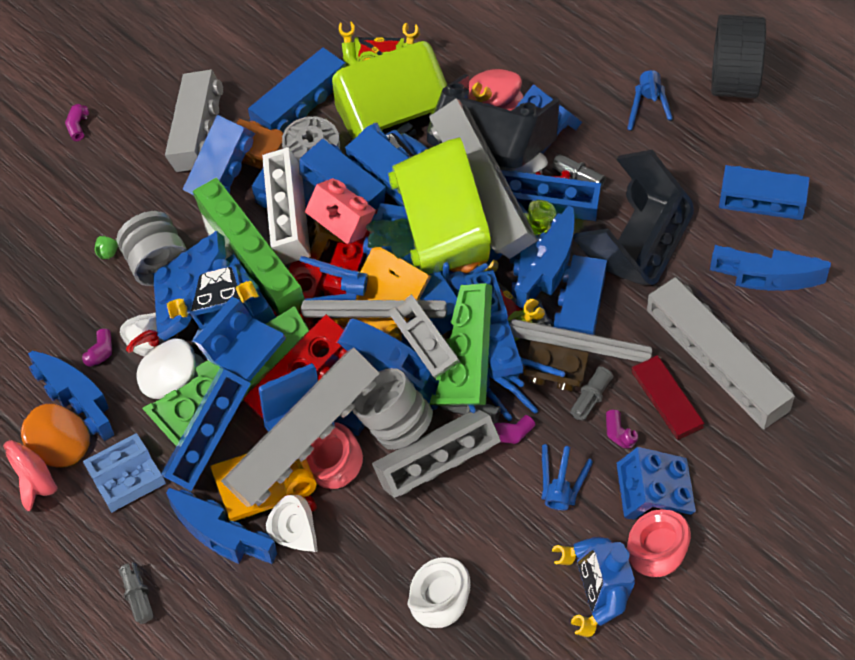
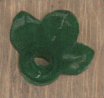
(393, 234)

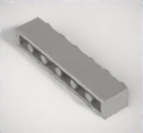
(504, 216)
(720, 353)
(300, 427)

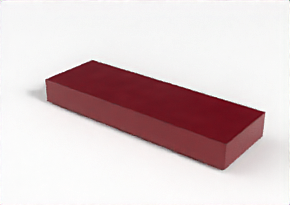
(667, 397)

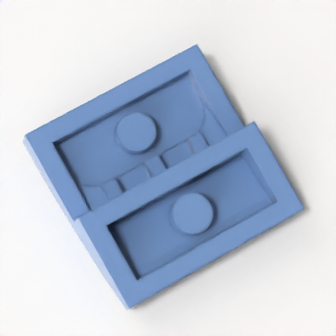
(124, 472)

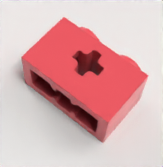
(340, 210)

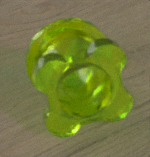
(540, 215)

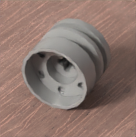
(306, 133)
(148, 244)
(394, 410)

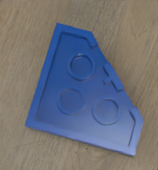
(179, 277)

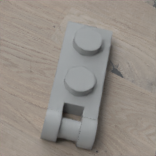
(424, 337)

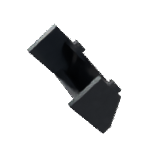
(510, 135)
(654, 227)

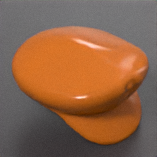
(55, 435)

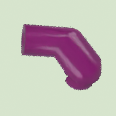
(73, 119)
(100, 351)
(514, 432)
(618, 434)

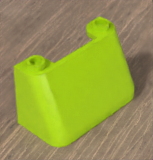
(388, 88)
(442, 207)

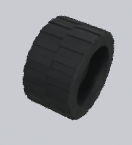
(738, 56)

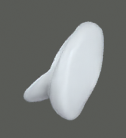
(167, 368)
(439, 592)

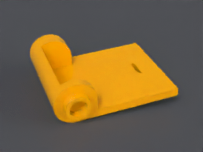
(386, 286)
(299, 482)

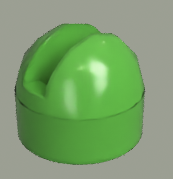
(105, 247)

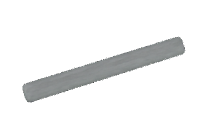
(366, 308)
(580, 341)

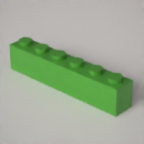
(249, 247)

